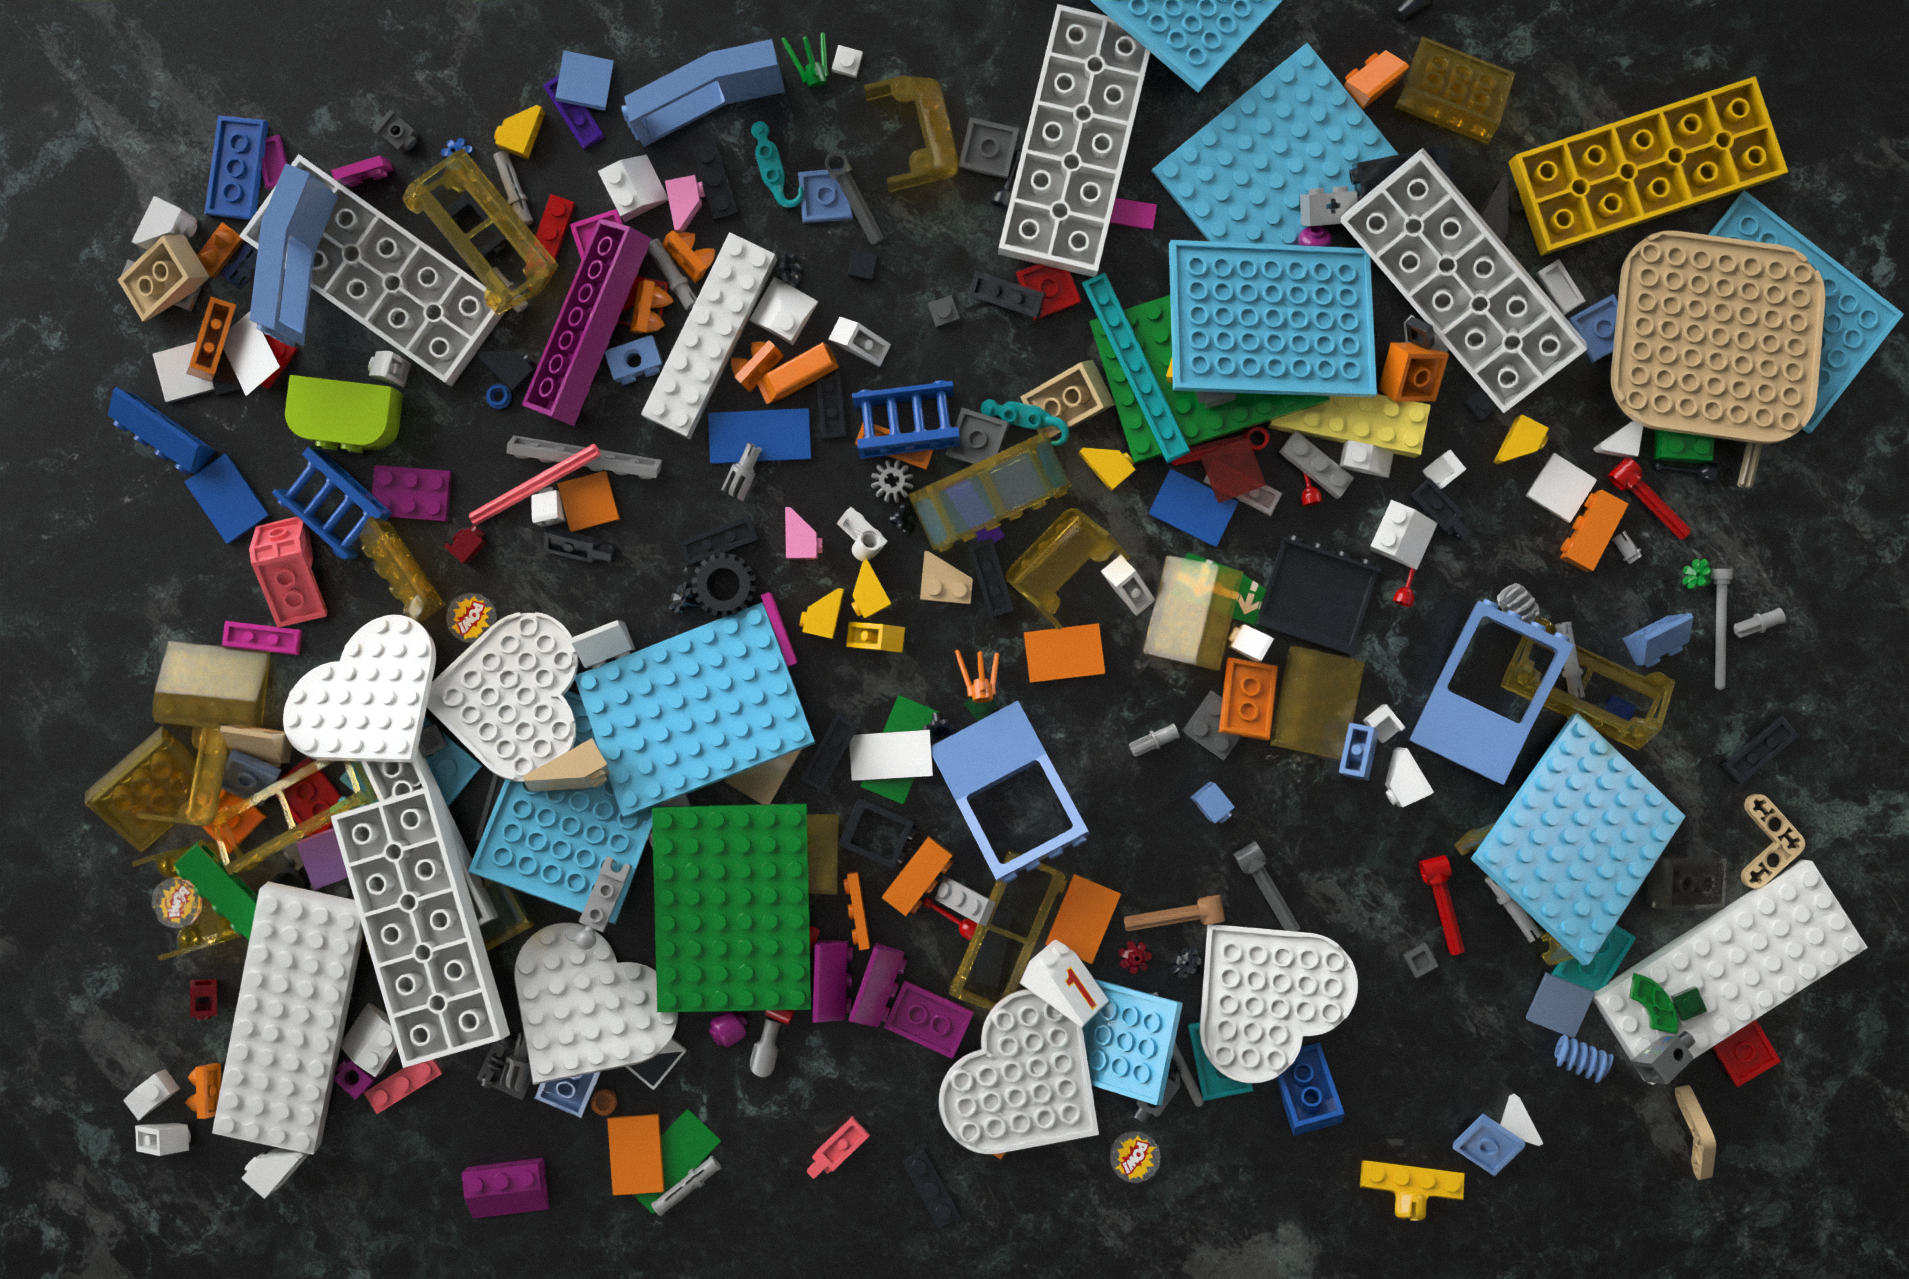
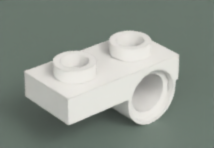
(862, 532)

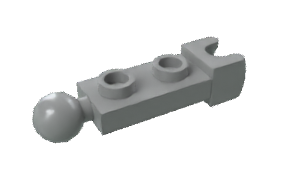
(601, 902)

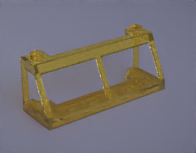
(465, 175)
(1524, 681)
(249, 860)
(956, 988)

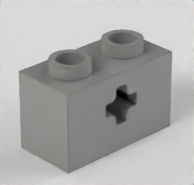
(1314, 205)

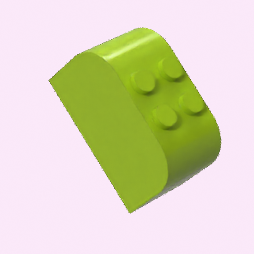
(343, 413)

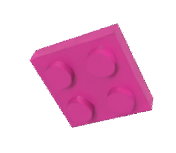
(355, 173)

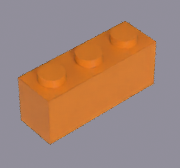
(211, 339)
(1593, 530)
(918, 876)

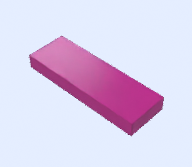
(1133, 214)
(779, 629)
(262, 638)

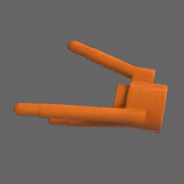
(981, 690)

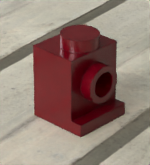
(467, 544)
(200, 988)

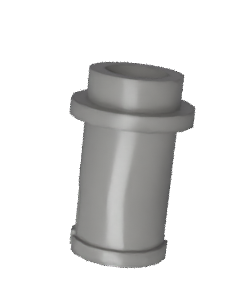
(1627, 547)

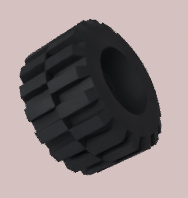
(709, 569)

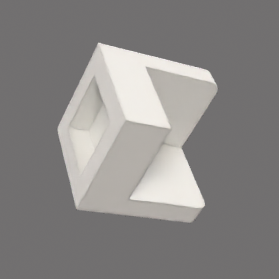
(1444, 469)
(1385, 722)

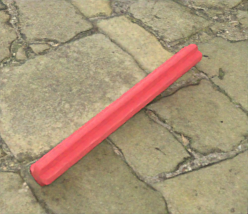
(534, 484)

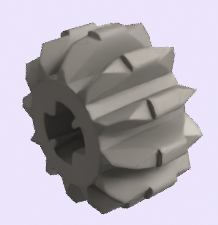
(886, 488)
(1520, 601)

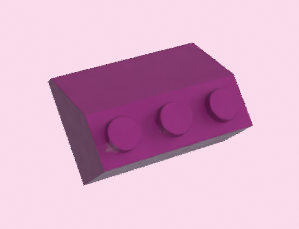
(831, 980)
(878, 986)
(505, 1188)

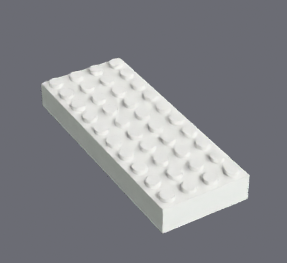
(1075, 143)
(1463, 281)
(394, 283)
(420, 926)
(1739, 961)
(289, 1018)

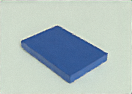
(227, 498)
(1192, 508)

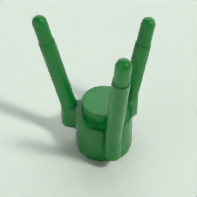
(815, 74)

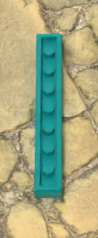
(1136, 368)

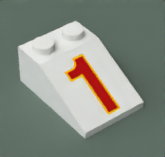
(1064, 983)

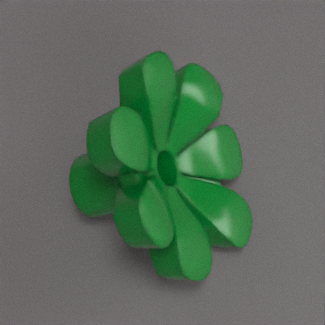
(1697, 575)

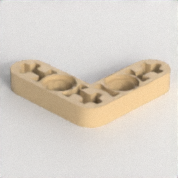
(1778, 846)
(1704, 1141)

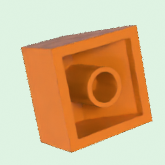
(1375, 78)
(1412, 372)

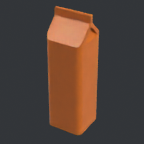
(797, 373)

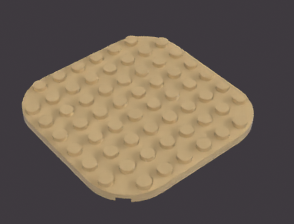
(1718, 337)

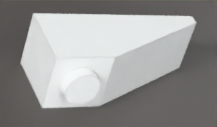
(389, 368)

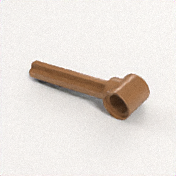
(1208, 911)

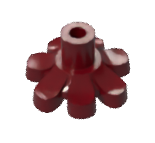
(1130, 954)

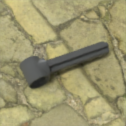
(855, 198)
(1252, 861)

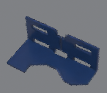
(228, 271)

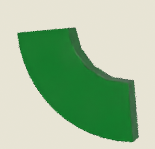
(1656, 1002)

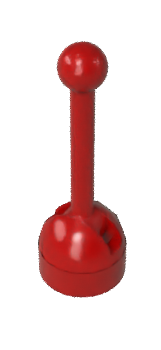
(1310, 495)
(1404, 596)
(966, 926)

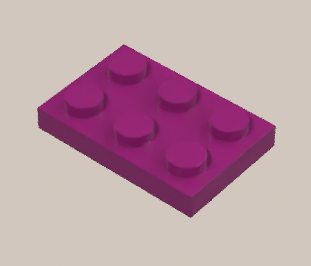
(413, 492)
(928, 1019)

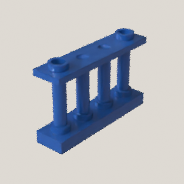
(916, 441)
(354, 494)

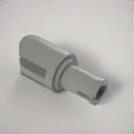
(742, 473)
(765, 1050)
(516, 1066)

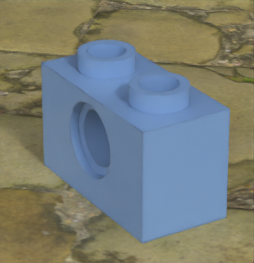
(619, 358)
(1358, 751)
(1213, 803)

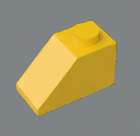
(520, 131)
(1522, 439)
(1108, 465)
(869, 593)
(823, 615)
(875, 636)

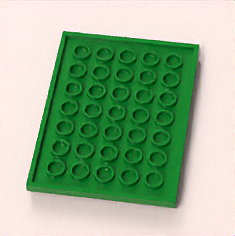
(1197, 424)
(732, 907)

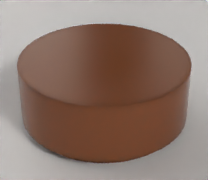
(604, 1101)

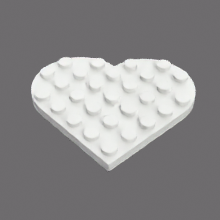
(509, 695)
(369, 700)
(1267, 994)
(584, 1007)
(1023, 1084)

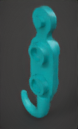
(771, 166)
(1026, 416)

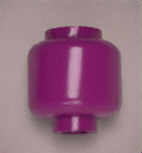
(1315, 237)
(728, 1028)

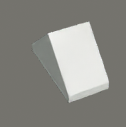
(1623, 442)
(1518, 1121)

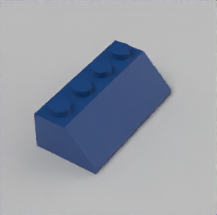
(159, 431)

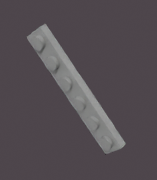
(552, 451)

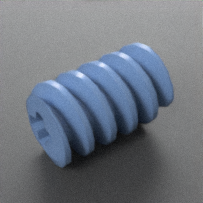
(1583, 1058)

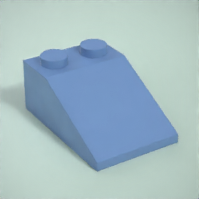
(1659, 638)
(569, 1093)

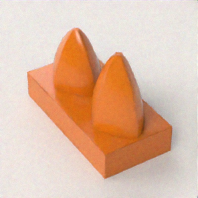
(219, 249)
(693, 263)
(648, 297)
(764, 358)
(208, 1086)

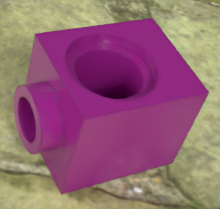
(355, 1089)

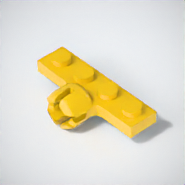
(1411, 1186)

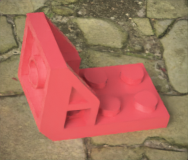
(283, 565)

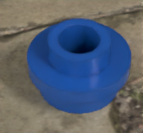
(491, 394)

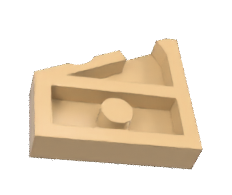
(944, 582)

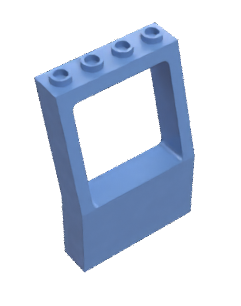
(702, 88)
(295, 219)
(1471, 732)
(989, 755)

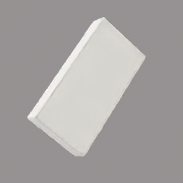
(1560, 287)

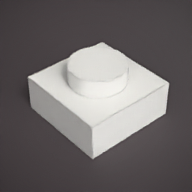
(847, 61)

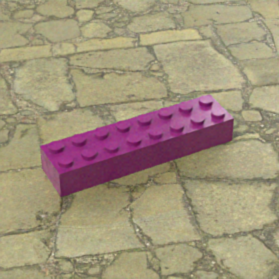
(586, 321)

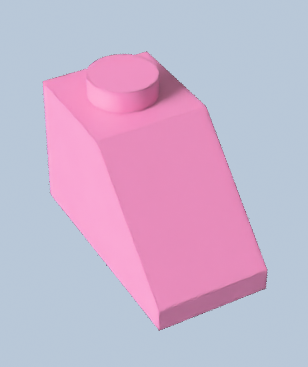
(684, 200)
(801, 539)

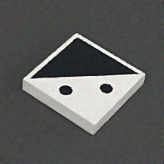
(656, 1068)

